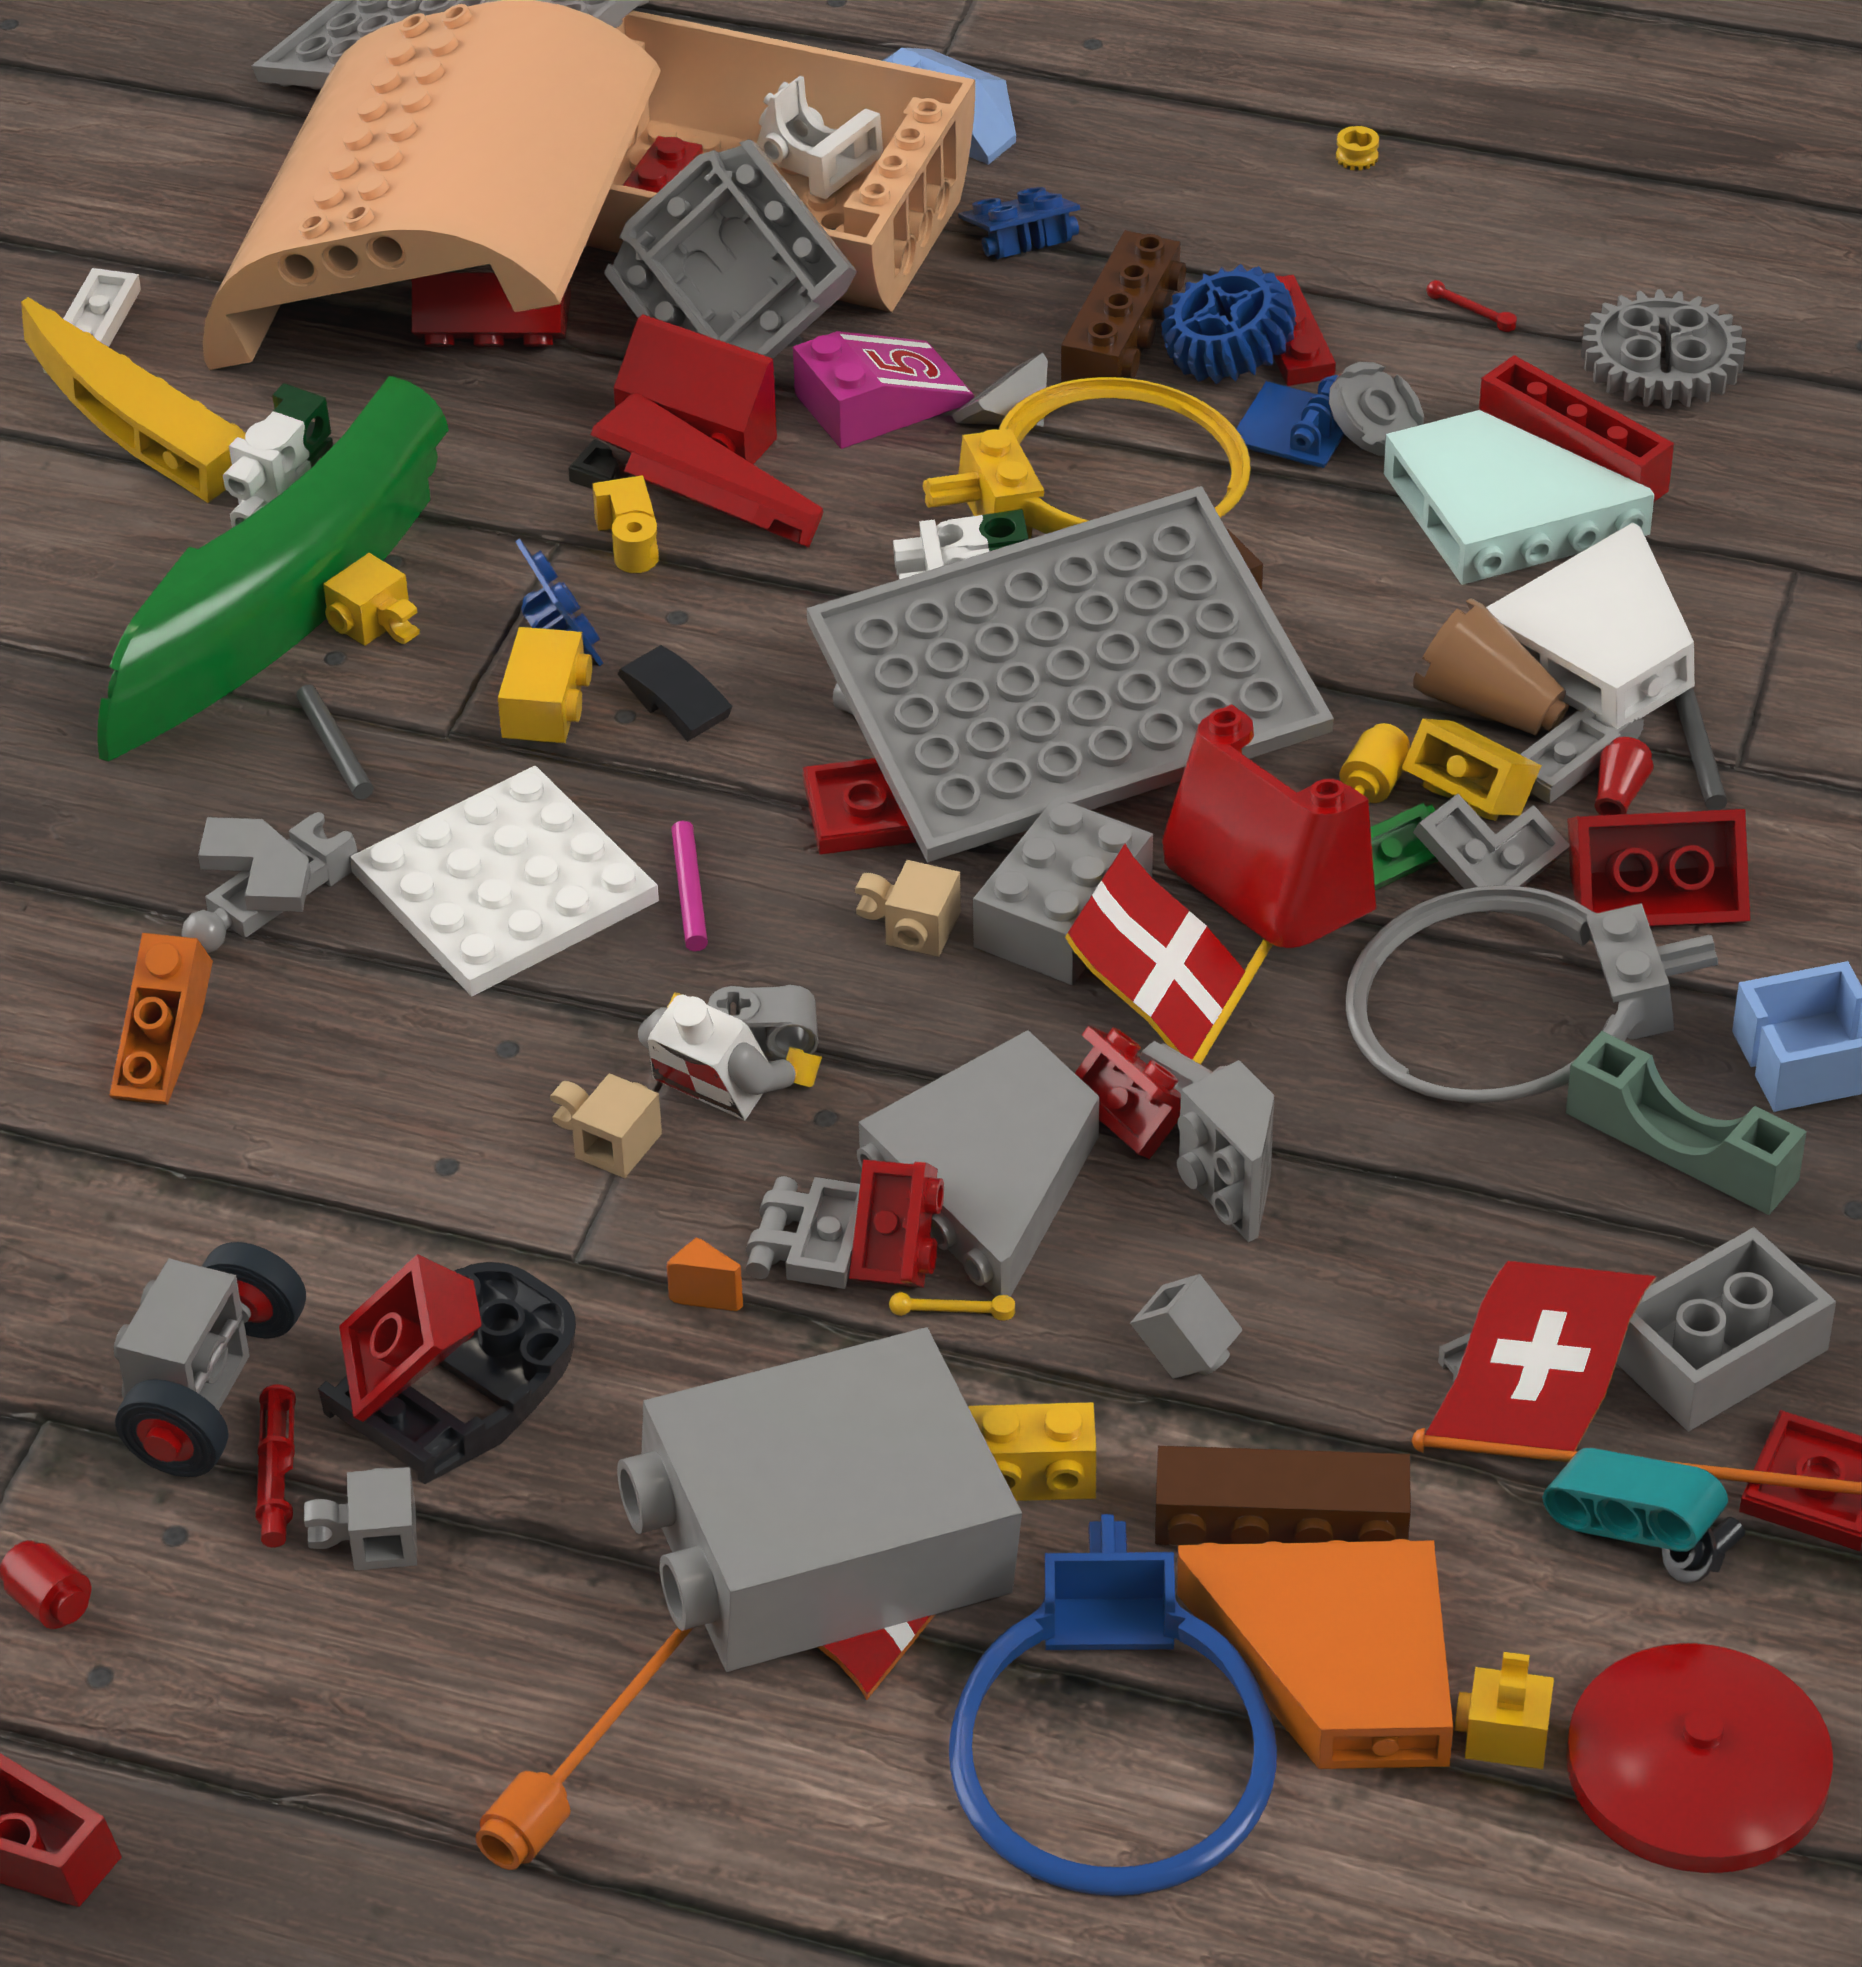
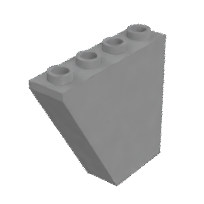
(1004, 1142)

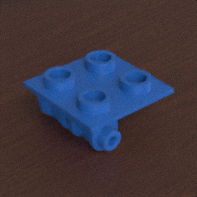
(1009, 221)
(1292, 424)
(555, 604)

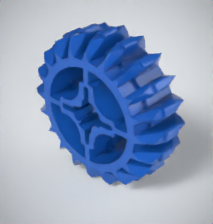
(1228, 323)

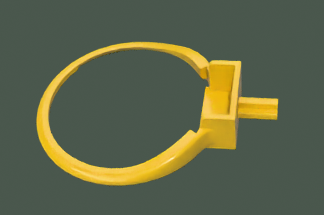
(999, 478)

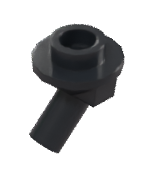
(1706, 1555)

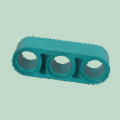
(1635, 1499)

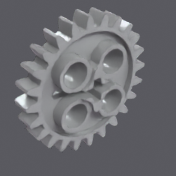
(1700, 348)

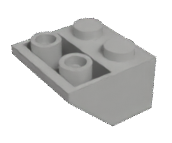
(1228, 1144)

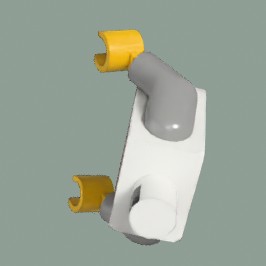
(717, 1057)

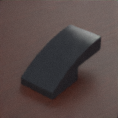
(677, 689)

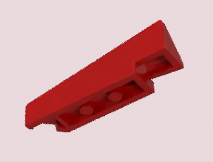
(704, 471)

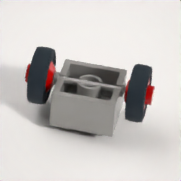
(192, 1346)

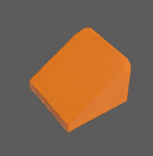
(704, 1278)

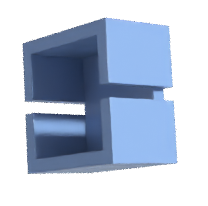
(1803, 1034)

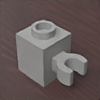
(375, 1519)

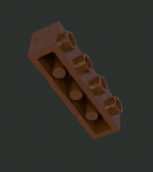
(1123, 308)

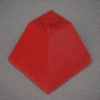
(406, 1332)

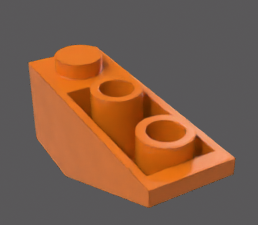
(160, 1017)

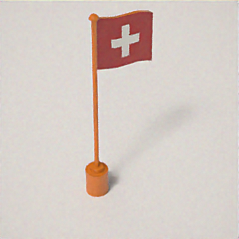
(1545, 1365)

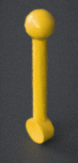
(1001, 1307)

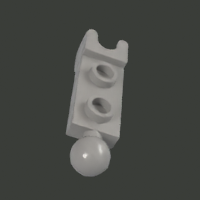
(227, 904)

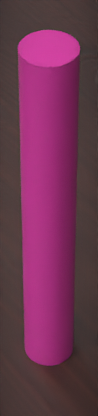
(689, 886)

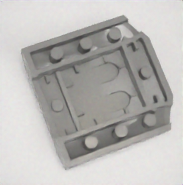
(730, 254)

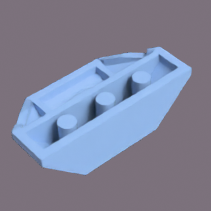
(993, 117)

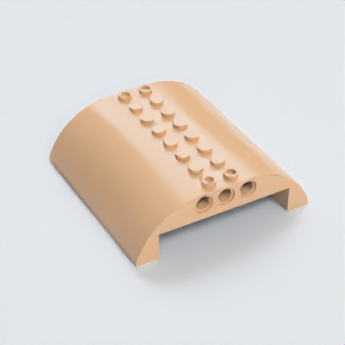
(441, 155)

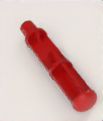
(274, 1461)

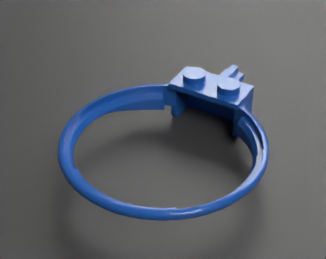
(1111, 1604)

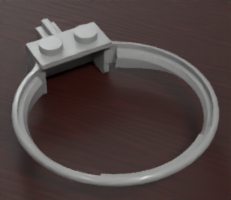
(1624, 944)

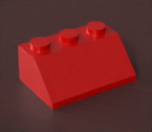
(478, 309)
(704, 383)
(1674, 863)

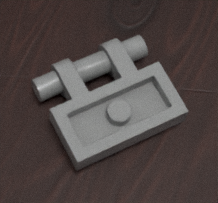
(825, 1233)

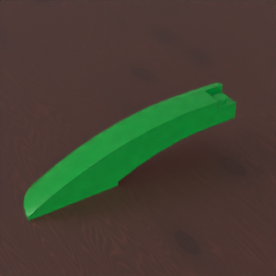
(261, 583)

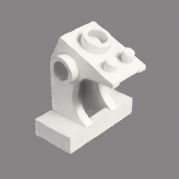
(801, 143)

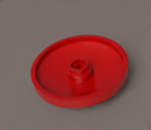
(1699, 1758)

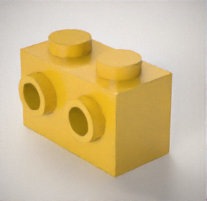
(543, 685)
(1468, 764)
(1042, 1448)

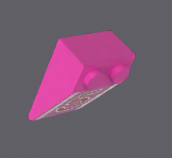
(873, 384)

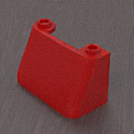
(1261, 850)

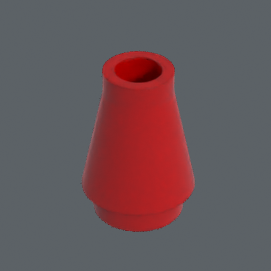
(1622, 773)

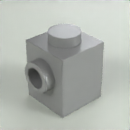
(1187, 1327)

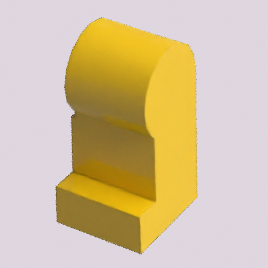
(629, 513)

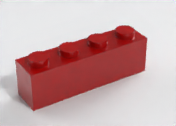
(1576, 423)

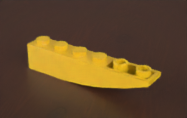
(133, 405)

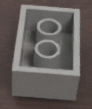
(1046, 884)
(1725, 1329)

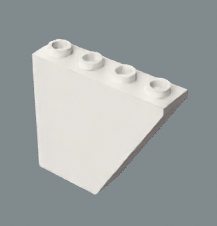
(1605, 629)

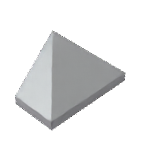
(1001, 396)

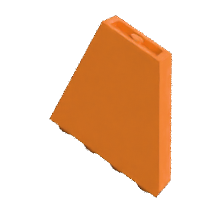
(1336, 1641)

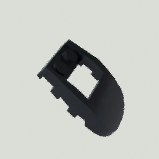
(509, 1359)

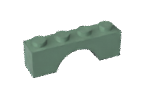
(1625, 1097)

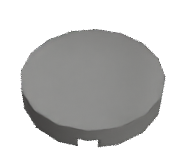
(1373, 404)

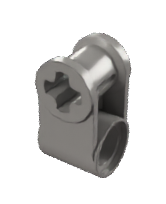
(775, 1016)

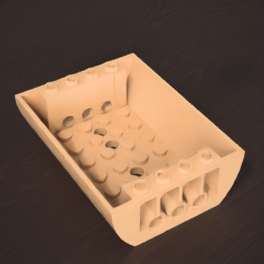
(715, 96)

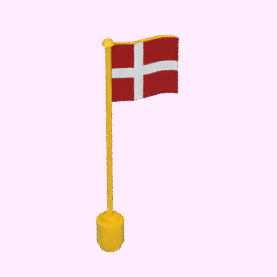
(1165, 956)

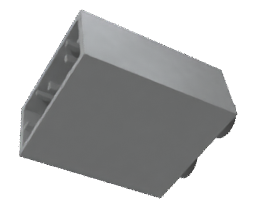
(822, 1500)

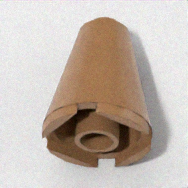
(1490, 673)

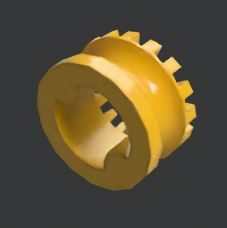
(1357, 147)

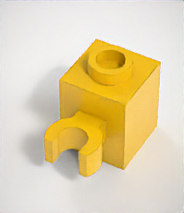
(369, 601)
(1506, 1714)

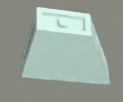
(1506, 497)

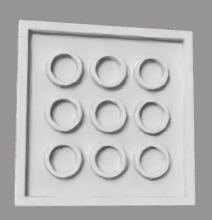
(504, 880)

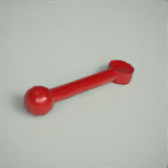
(1505, 320)

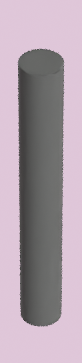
(334, 742)
(1700, 750)

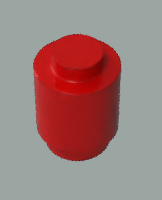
(45, 1584)

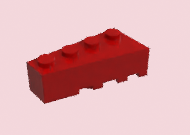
(50, 1839)

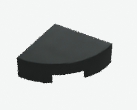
(594, 465)

